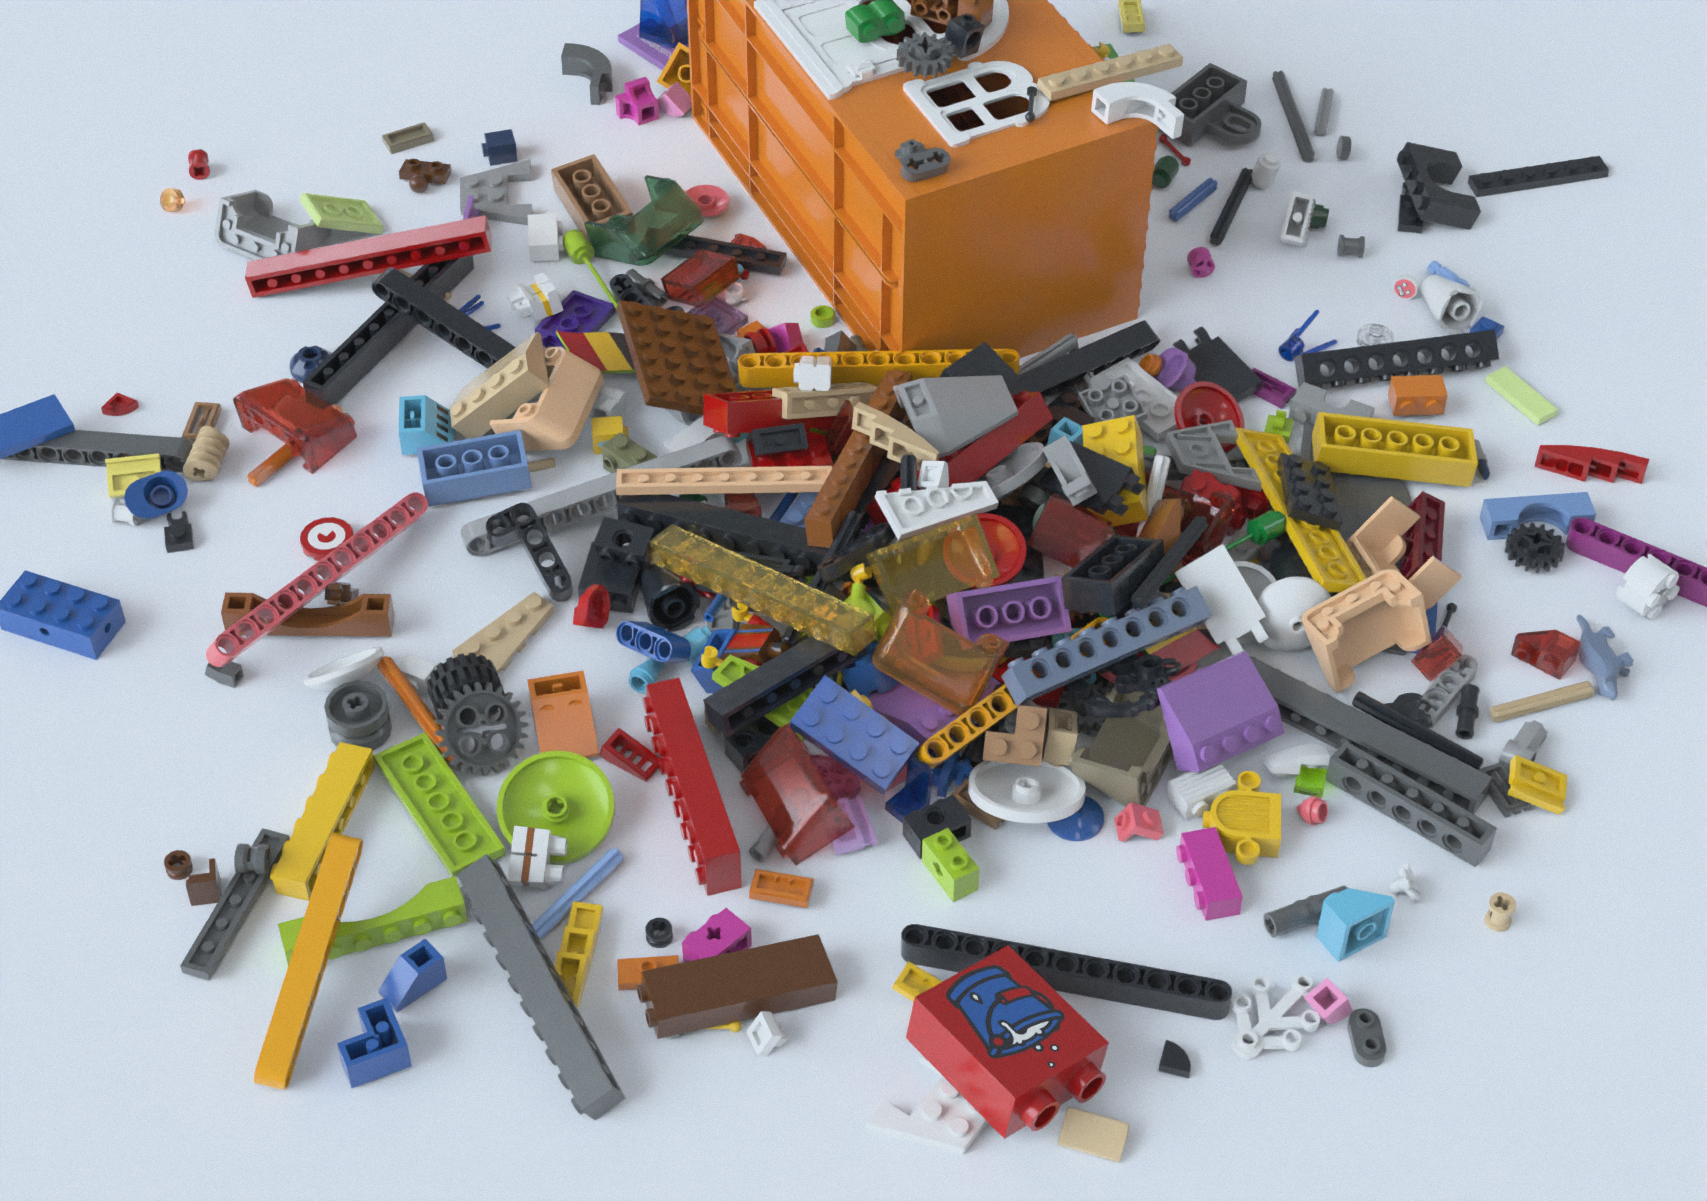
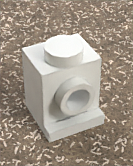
(417, 673)

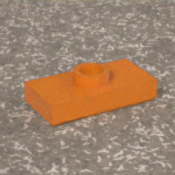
(781, 888)
(631, 969)

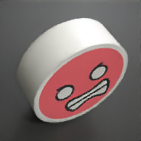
(1406, 286)

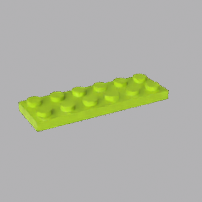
(438, 804)

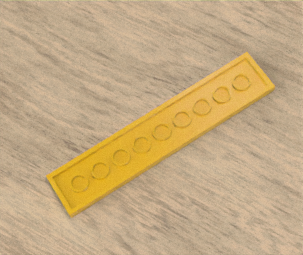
(1319, 547)

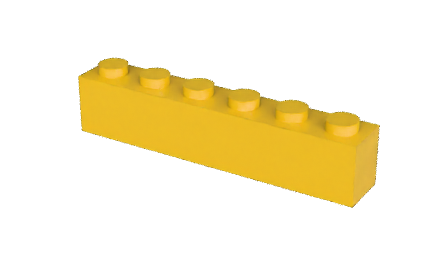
(324, 814)

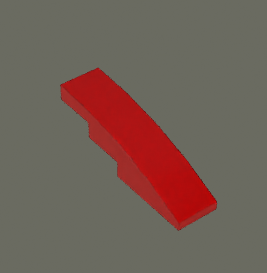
(1585, 461)

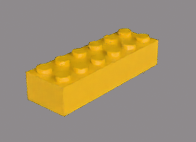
(1395, 449)

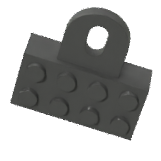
(1212, 104)

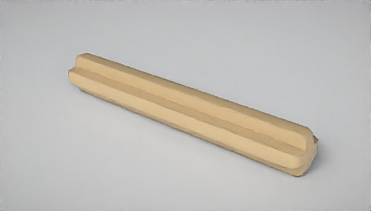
(1541, 701)

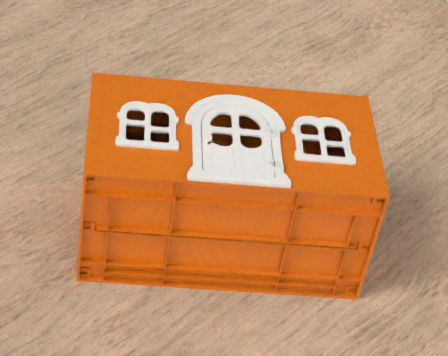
(1008, 247)

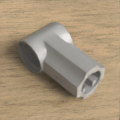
(1525, 743)

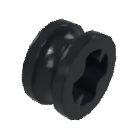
(655, 940)

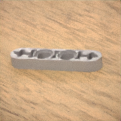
(1446, 694)

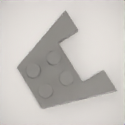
(491, 192)
(1201, 450)

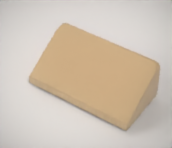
(1093, 1134)

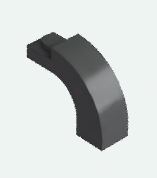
(591, 64)

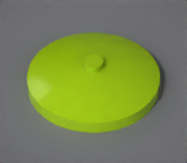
(560, 795)

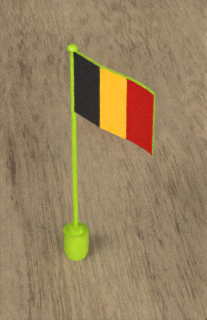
(602, 349)

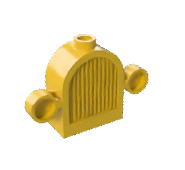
(1247, 820)

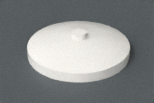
(1026, 791)

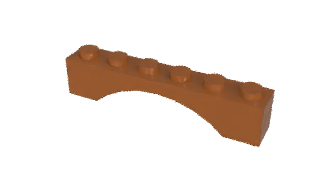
(362, 616)

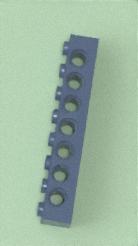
(1026, 686)

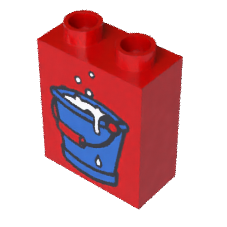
(1008, 1042)

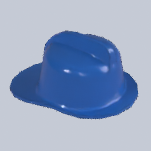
(156, 494)

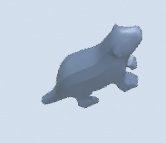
(1601, 659)

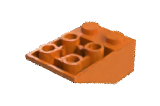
(563, 714)

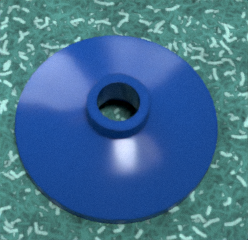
(1081, 825)

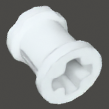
(119, 511)

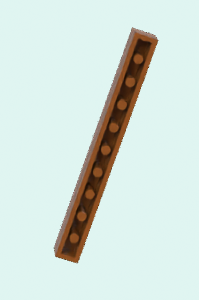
(852, 469)

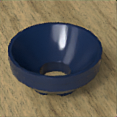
(302, 367)

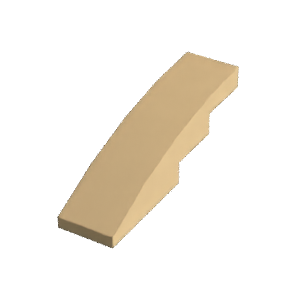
(892, 435)

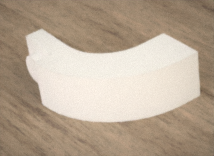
(1138, 101)

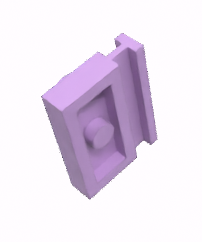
(861, 834)

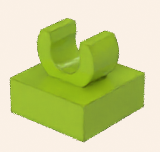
(1279, 425)

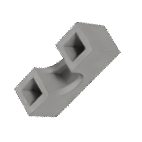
(1311, 400)

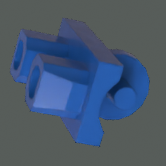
(952, 769)

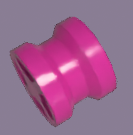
(1200, 262)

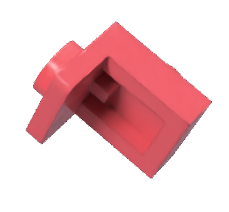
(1139, 821)

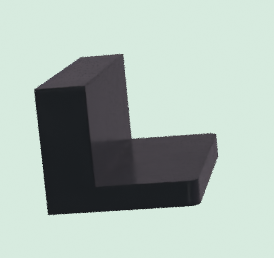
(778, 440)

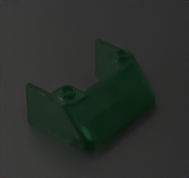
(651, 230)

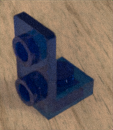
(916, 791)

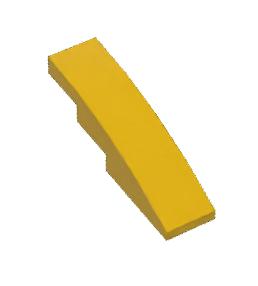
(578, 947)

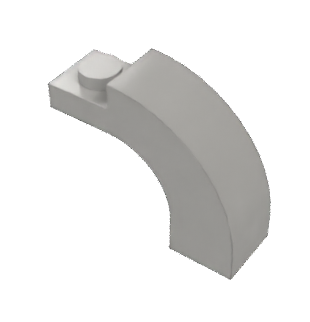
(1069, 470)

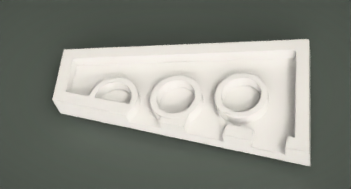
(928, 509)

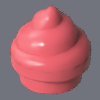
(1313, 810)

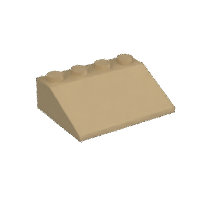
(500, 389)

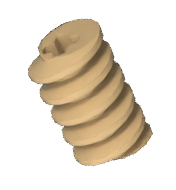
(206, 455)

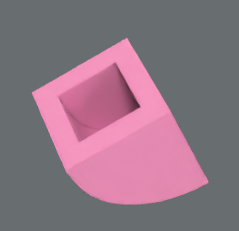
(674, 101)
(1329, 1002)

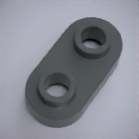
(1365, 1035)

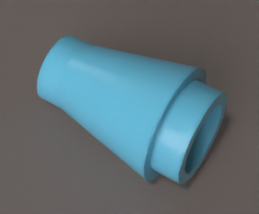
(645, 674)

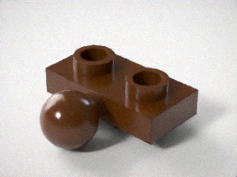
(423, 172)

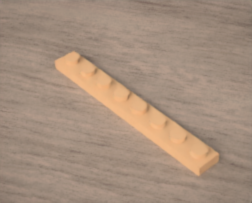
(721, 480)

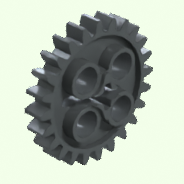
(479, 703)

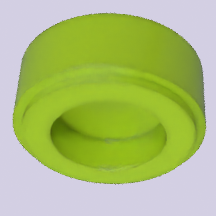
(822, 316)

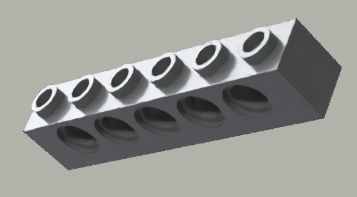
(1411, 804)

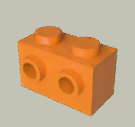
(1417, 395)

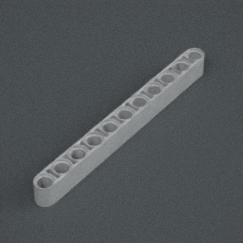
(600, 494)

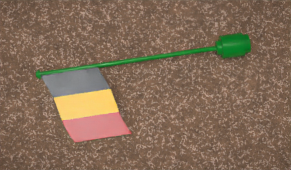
(1193, 644)

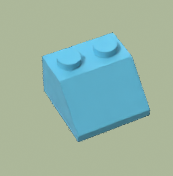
(1353, 921)

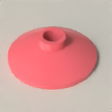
(709, 199)

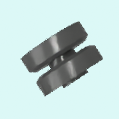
(358, 715)

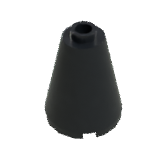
(668, 598)

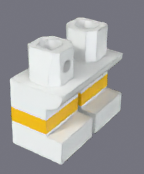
(535, 300)

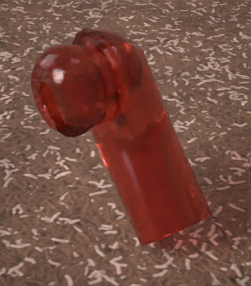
(747, 240)

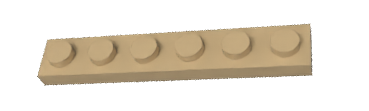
(1109, 71)

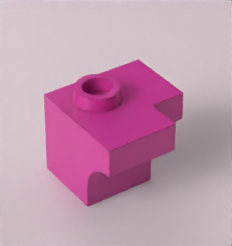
(637, 102)

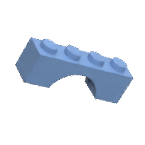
(1502, 514)

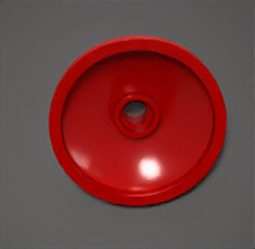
(1207, 404)
(1006, 546)

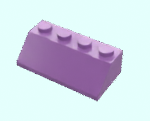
(1011, 610)

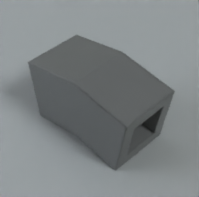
(227, 675)

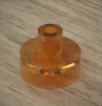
(172, 200)

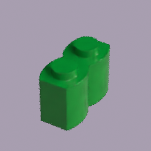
(874, 20)

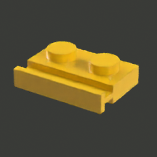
(1537, 784)

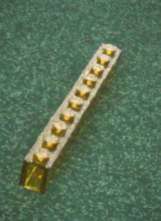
(764, 590)

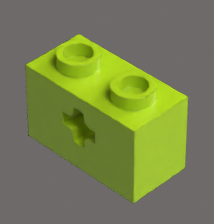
(950, 864)

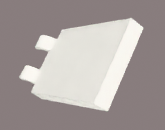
(1227, 597)

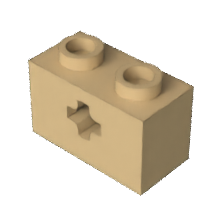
(1060, 736)

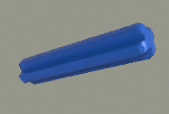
(1192, 199)

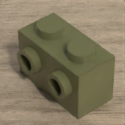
(623, 453)

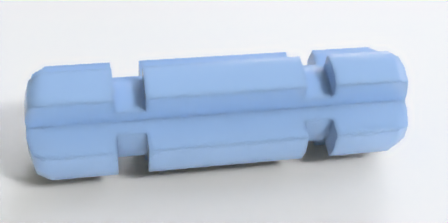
(1436, 269)

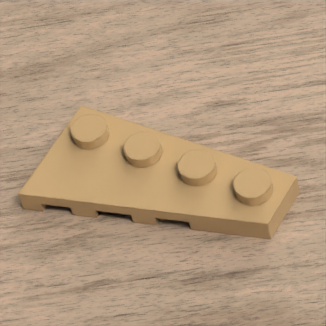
(508, 632)

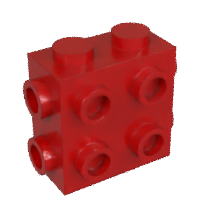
(1204, 484)

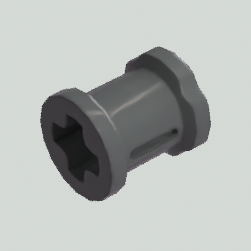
(1351, 246)

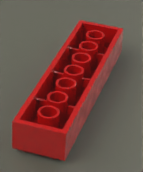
(985, 452)
(693, 787)

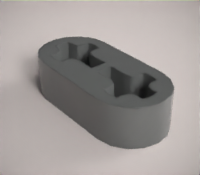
(924, 163)

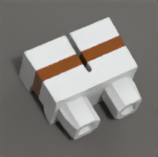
(532, 856)

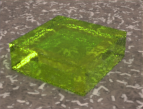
(1310, 781)

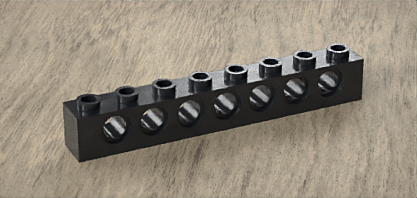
(1481, 342)

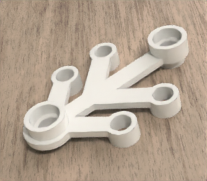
(1272, 1019)

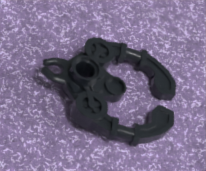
(1133, 675)

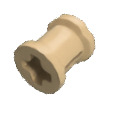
(1499, 915)

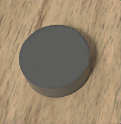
(1343, 147)

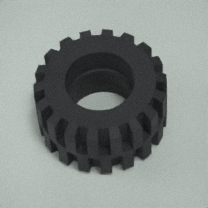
(459, 672)

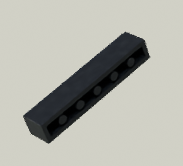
(775, 684)

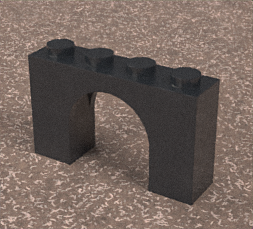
(1423, 166)

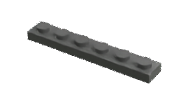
(230, 913)

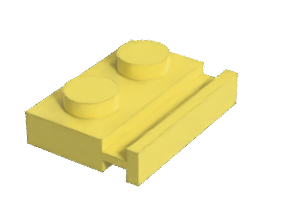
(126, 470)

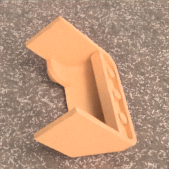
(562, 407)
(1380, 545)

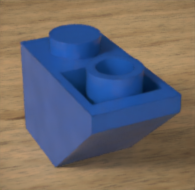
(413, 975)

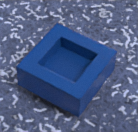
(1487, 324)

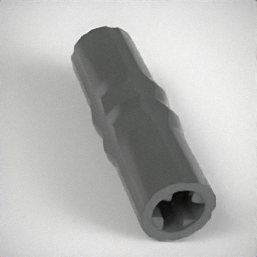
(1298, 914)

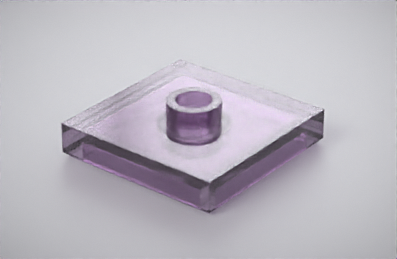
(725, 317)

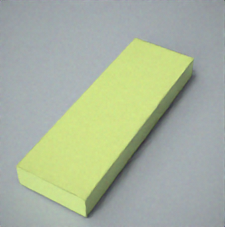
(1521, 395)

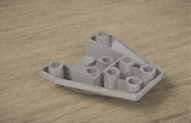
(955, 409)

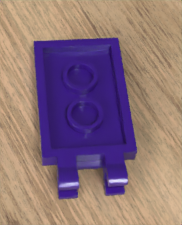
(580, 315)

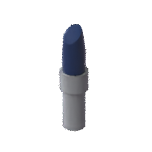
(1482, 461)

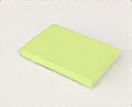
(341, 213)

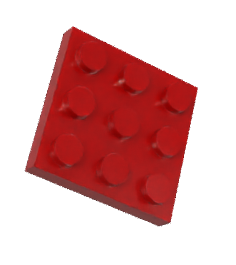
(816, 455)

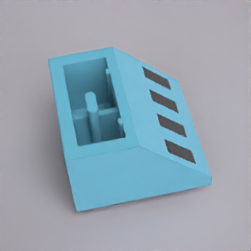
(423, 423)

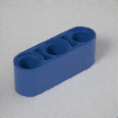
(653, 641)

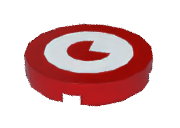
(324, 536)

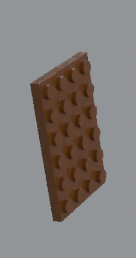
(675, 356)

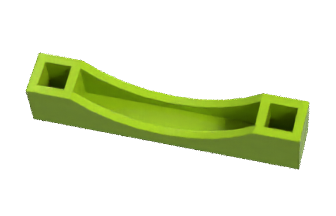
(433, 908)

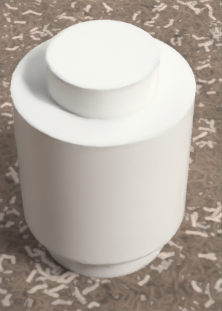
(1265, 170)

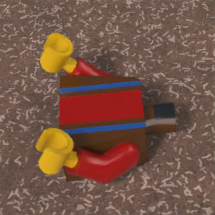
(753, 642)

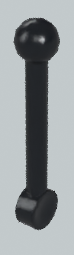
(1031, 92)
(1451, 608)

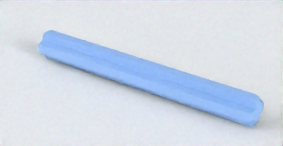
(577, 892)

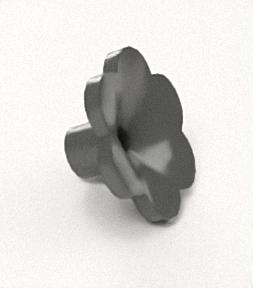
(908, 148)

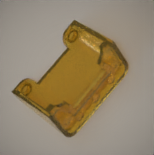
(935, 562)

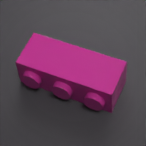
(1209, 874)

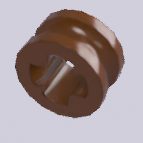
(175, 872)

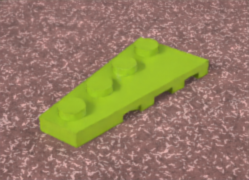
(734, 668)

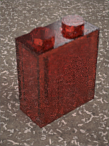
(701, 278)
(1069, 531)

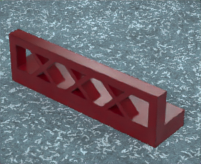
(1425, 535)

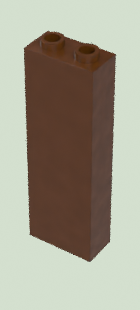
(737, 986)

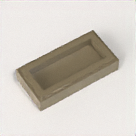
(407, 138)

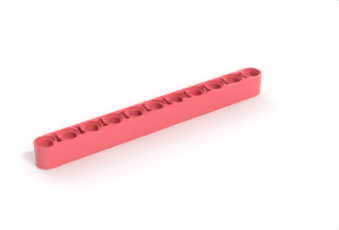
(311, 584)

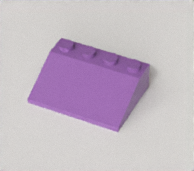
(914, 712)
(1218, 713)

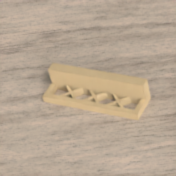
(814, 403)

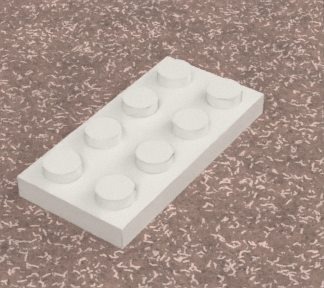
(1155, 397)

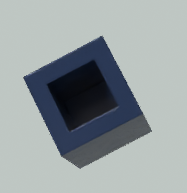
(499, 147)

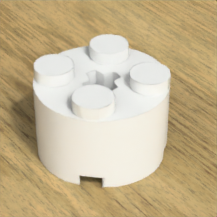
(1648, 586)

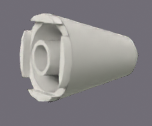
(1452, 303)

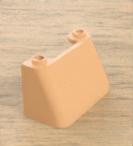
(1365, 622)

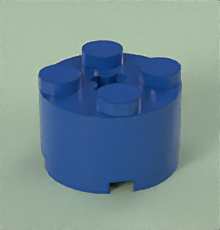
(865, 677)

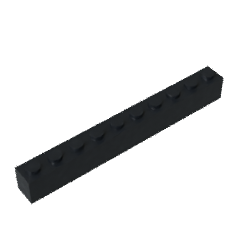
(379, 334)
(727, 529)

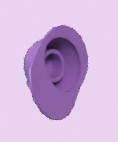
(1176, 370)

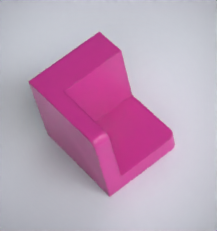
(786, 336)

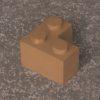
(1025, 745)

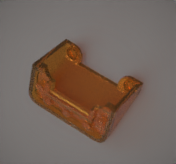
(935, 657)

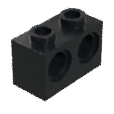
(748, 742)

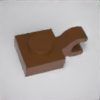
(340, 592)

